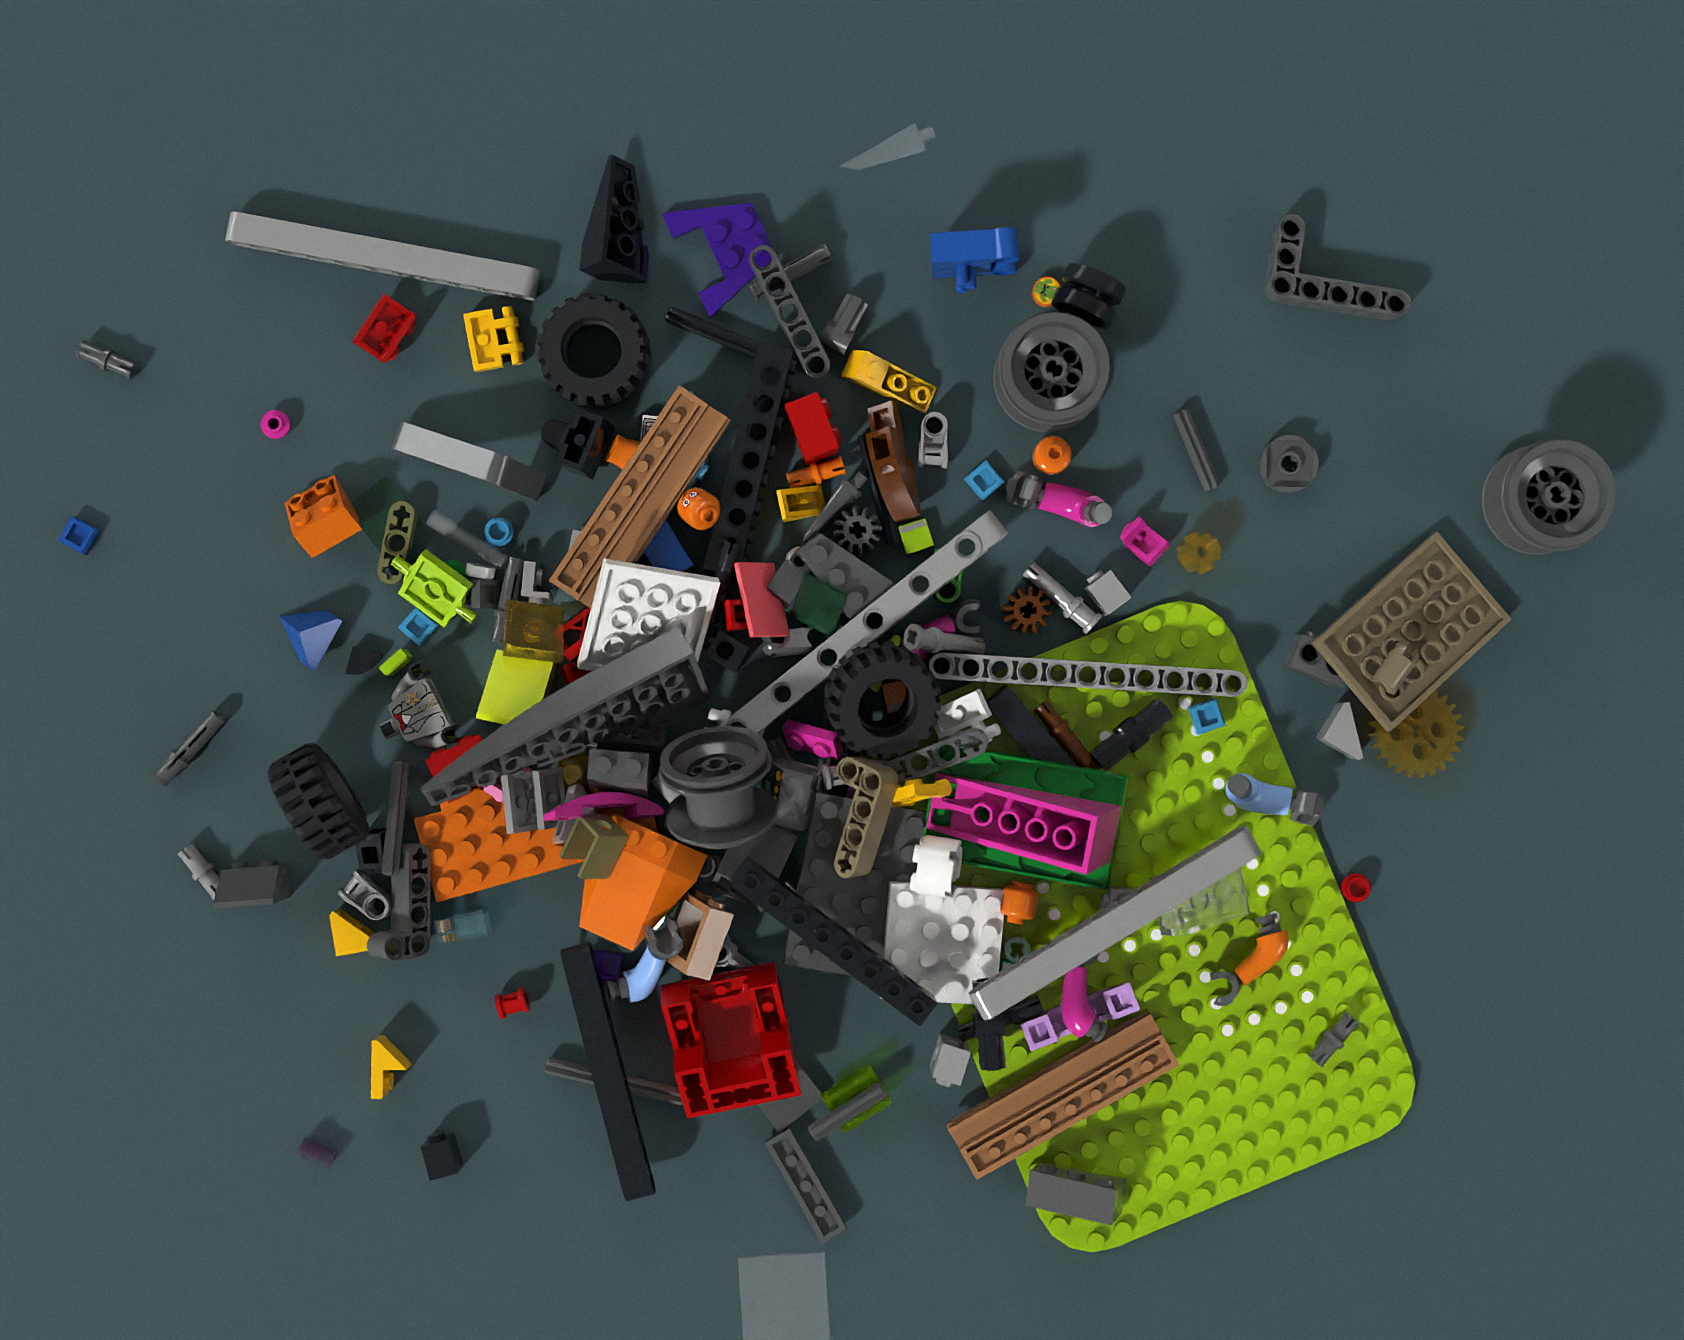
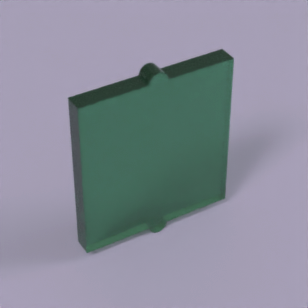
(818, 605)

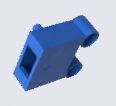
(974, 254)

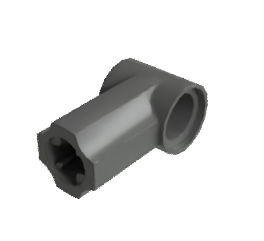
(841, 330)

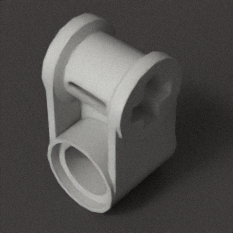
(933, 443)
(362, 894)

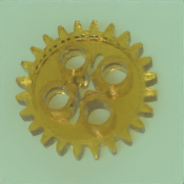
(1400, 751)

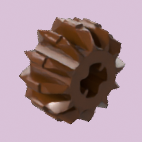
(1032, 618)

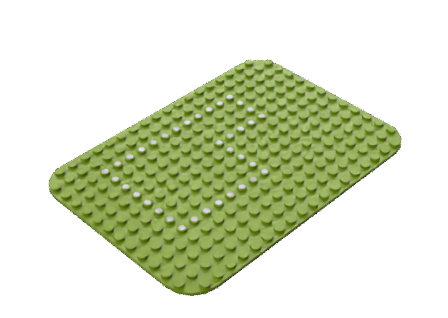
(1244, 1090)

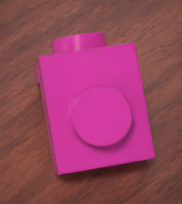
(1143, 541)

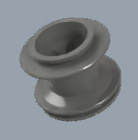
(1089, 364)
(1581, 490)
(717, 777)

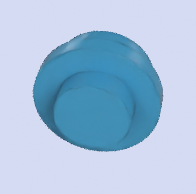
(499, 531)

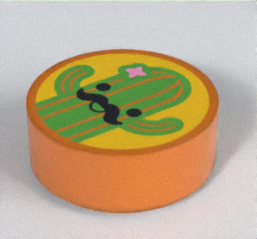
(1044, 291)

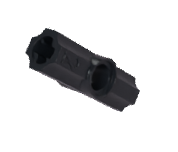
(1131, 734)
(990, 1038)

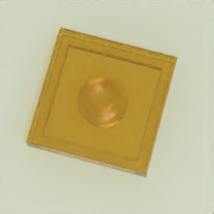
(533, 631)

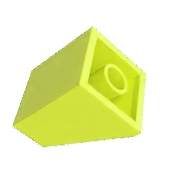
(514, 687)

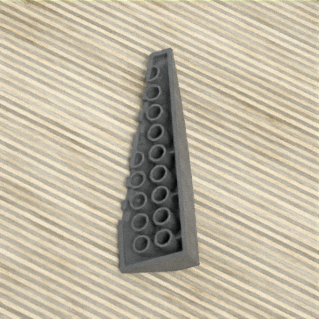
(633, 690)

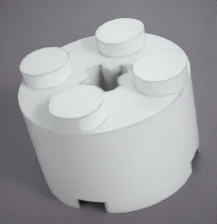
(937, 866)

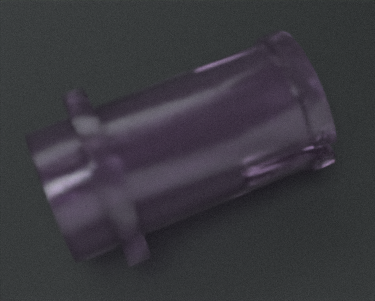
(317, 1152)

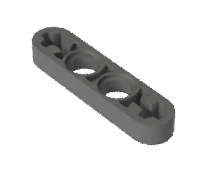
(931, 753)

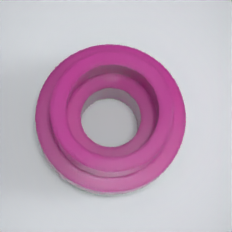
(283, 428)

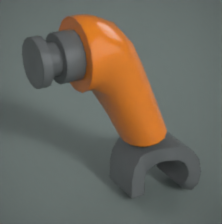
(1268, 952)

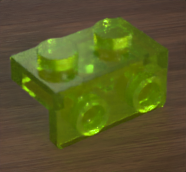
(850, 1088)

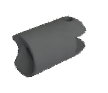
(797, 643)

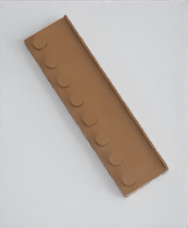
(643, 492)
(1061, 1094)

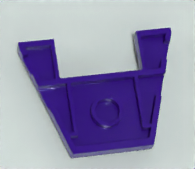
(731, 236)

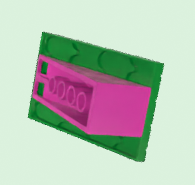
(1031, 816)

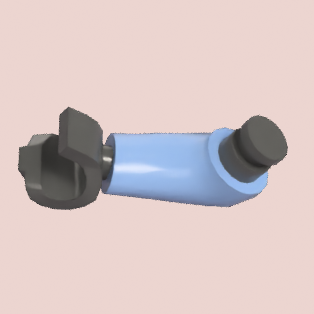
(1273, 799)
(642, 979)

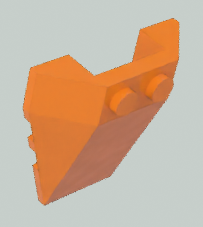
(641, 887)

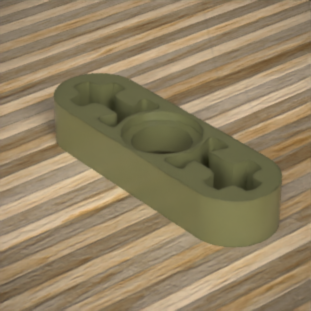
(392, 520)

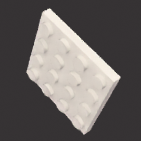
(640, 604)
(944, 939)

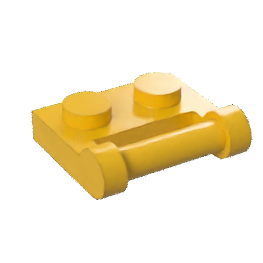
(916, 791)

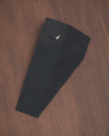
(613, 235)

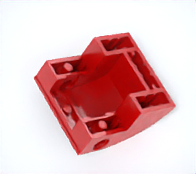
(730, 1040)

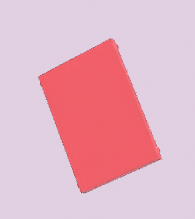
(762, 608)

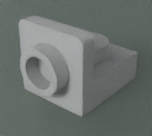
(532, 578)

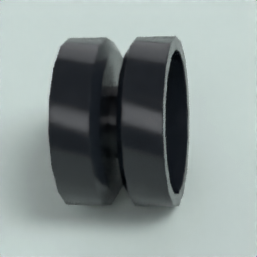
(1089, 295)

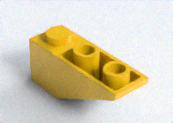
(888, 380)

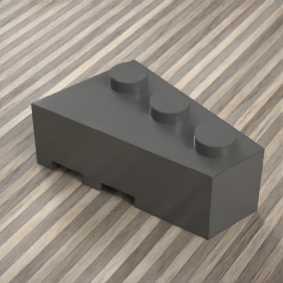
(844, 572)
(1076, 1193)

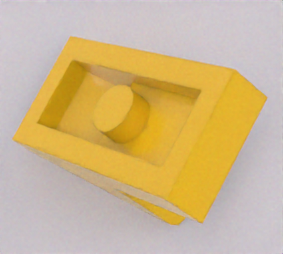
(383, 1059)

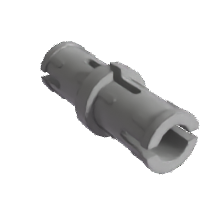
(200, 868)

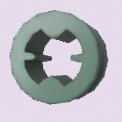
(1007, 949)

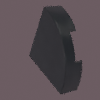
(362, 660)

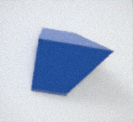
(311, 634)

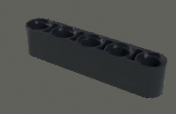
(1025, 727)

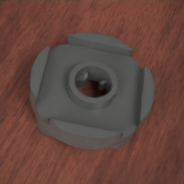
(1300, 452)

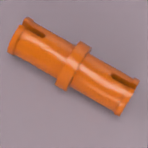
(816, 473)

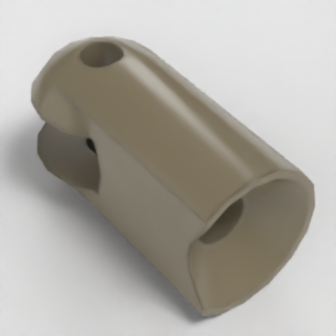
(1396, 667)

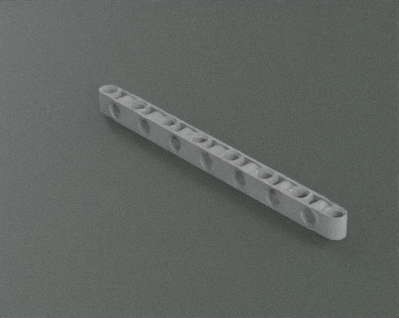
(892, 606)

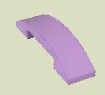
(1107, 1002)

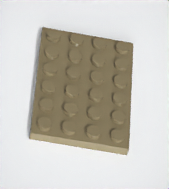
(1422, 601)

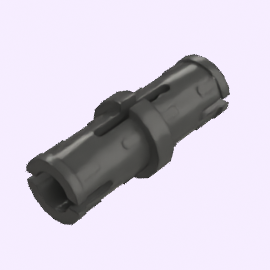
(107, 359)
(1333, 1039)

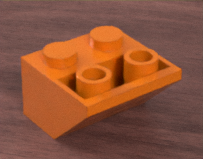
(322, 516)

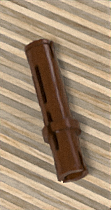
(1060, 730)

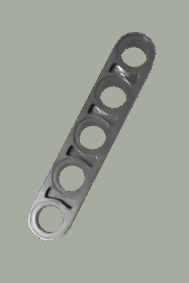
(800, 321)

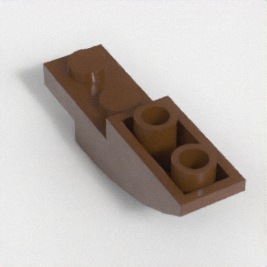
(889, 461)

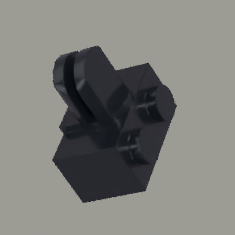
(579, 443)

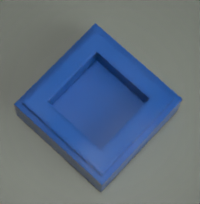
(79, 535)

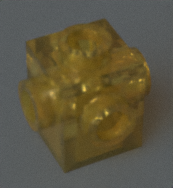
(1188, 555)

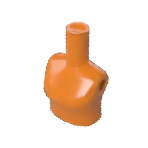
(621, 451)

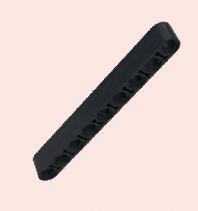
(608, 1071)

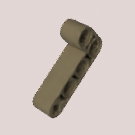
(858, 852)

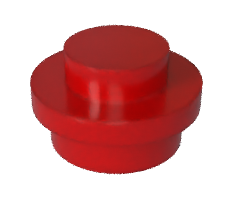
(1355, 887)

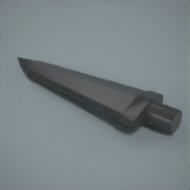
(841, 500)

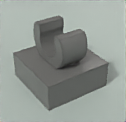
(484, 594)

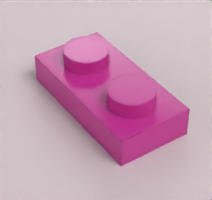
(812, 739)

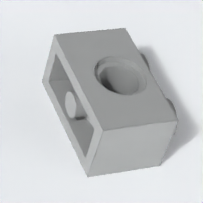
(949, 1060)

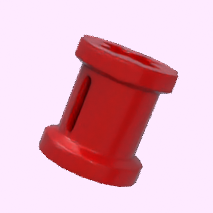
(512, 1003)

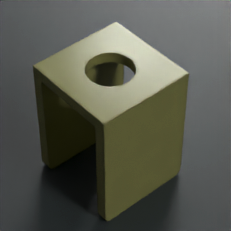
(595, 844)

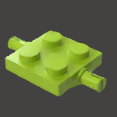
(435, 588)

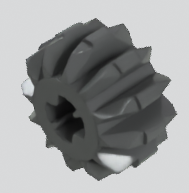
(863, 523)

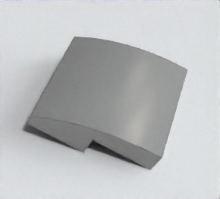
(530, 797)

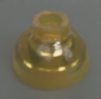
(575, 770)

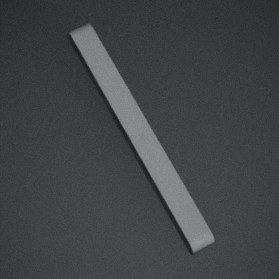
(382, 256)
(1100, 670)
(1114, 922)

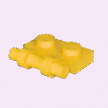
(484, 338)

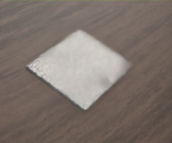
(784, 1297)

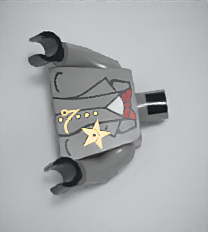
(419, 712)

